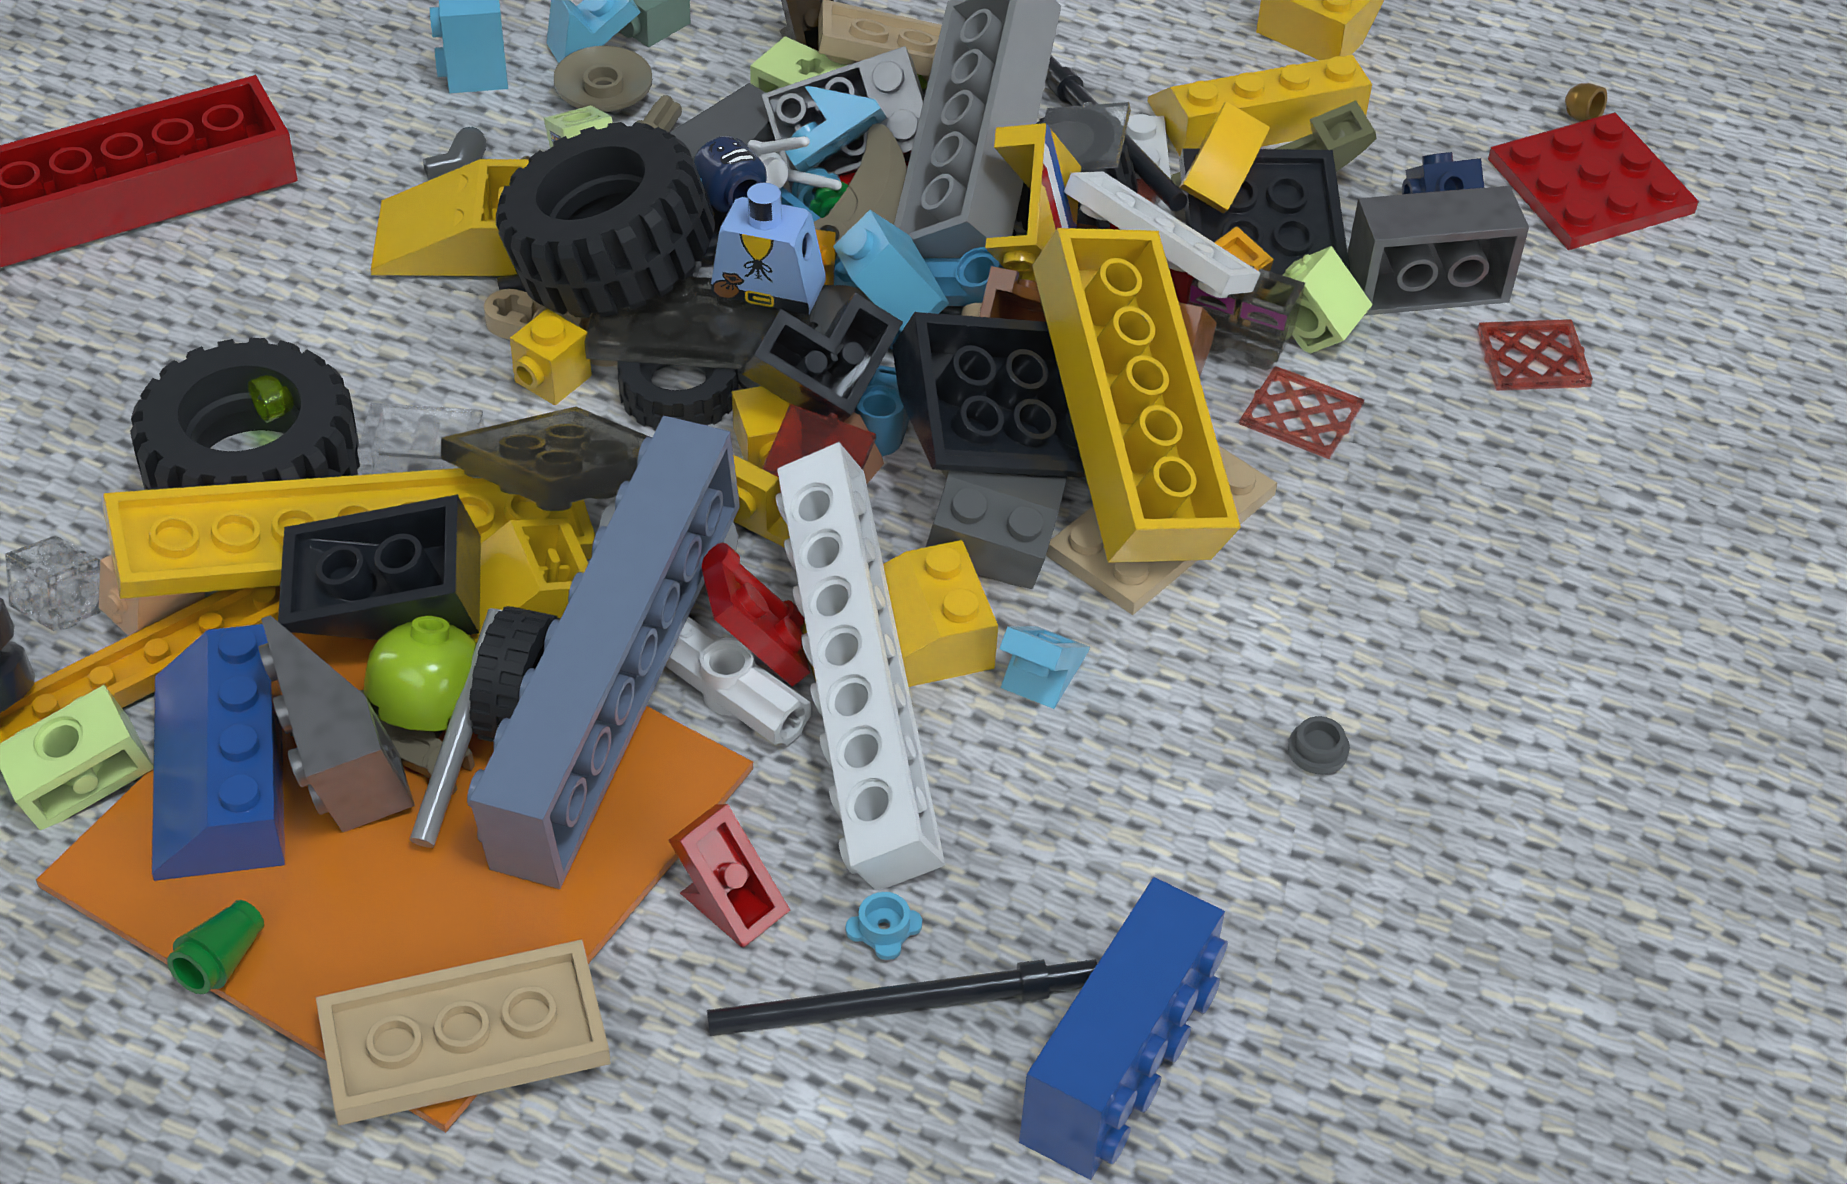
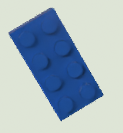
(1122, 1029)

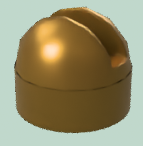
(1586, 101)

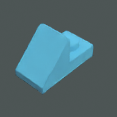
(586, 24)
(846, 120)
(1040, 663)

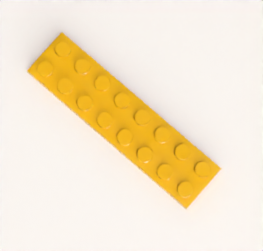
(235, 532)

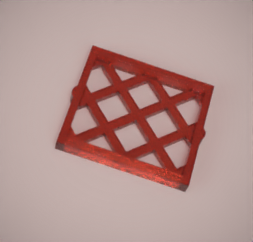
(1534, 380)
(1313, 387)

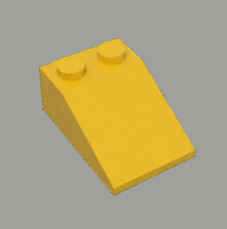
(939, 614)

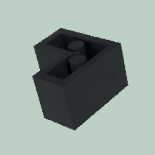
(818, 369)

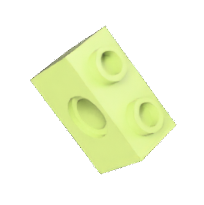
(73, 758)

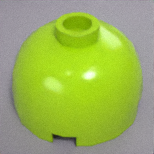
(419, 673)

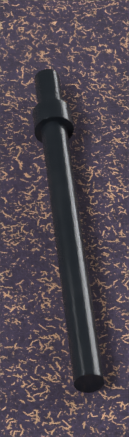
(1069, 88)
(1031, 980)

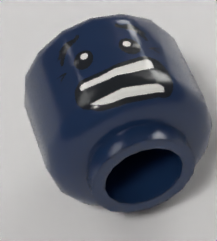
(728, 170)

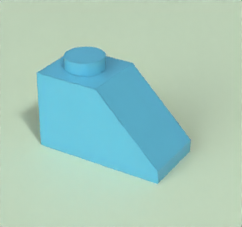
(889, 268)

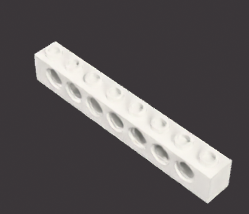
(858, 671)

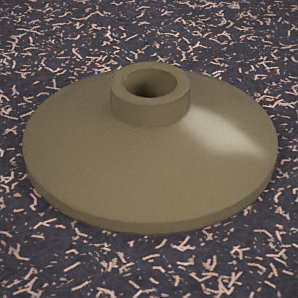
(603, 78)

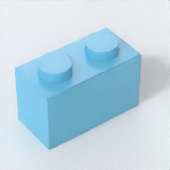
(471, 45)

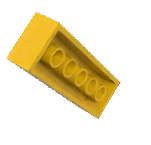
(1134, 396)

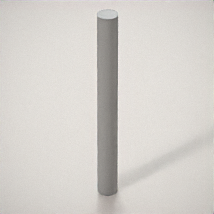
(448, 760)

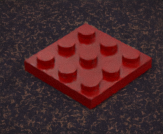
(1592, 180)

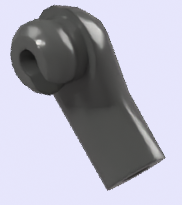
(466, 148)

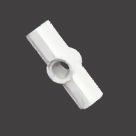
(737, 685)

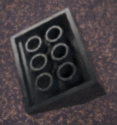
(986, 395)

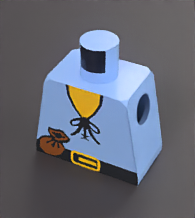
(768, 253)

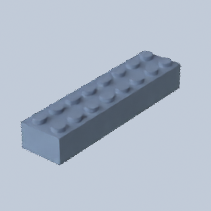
(604, 654)

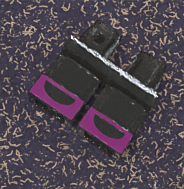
(1255, 320)

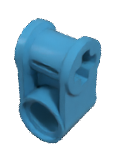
(884, 411)

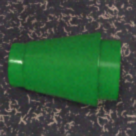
(214, 948)

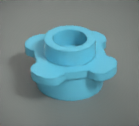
(889, 909)

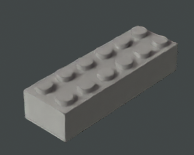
(982, 77)

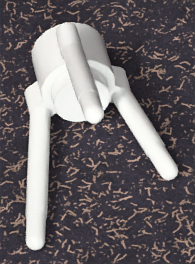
(777, 168)

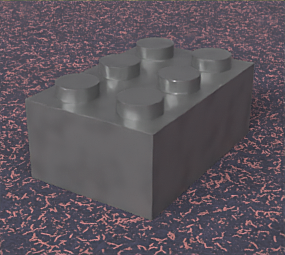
(1437, 249)

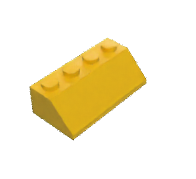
(1277, 97)

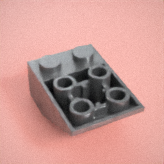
(885, 77)
(338, 737)

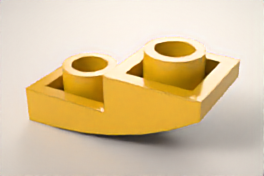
(1225, 157)

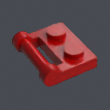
(755, 614)

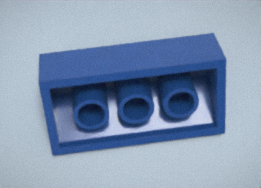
(217, 759)

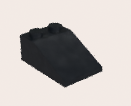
(382, 570)

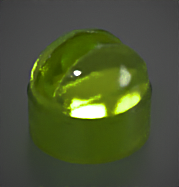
(276, 399)

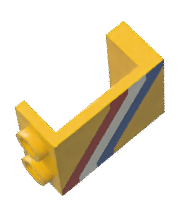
(1045, 168)

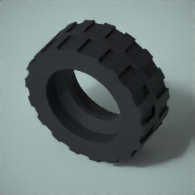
(700, 404)
(508, 650)

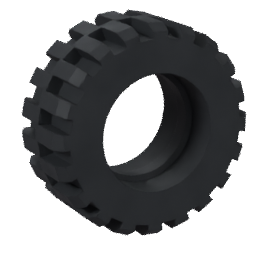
(605, 219)
(210, 400)

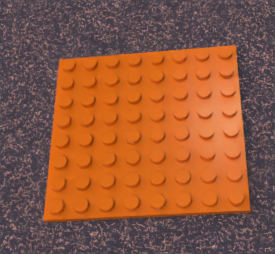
(382, 908)

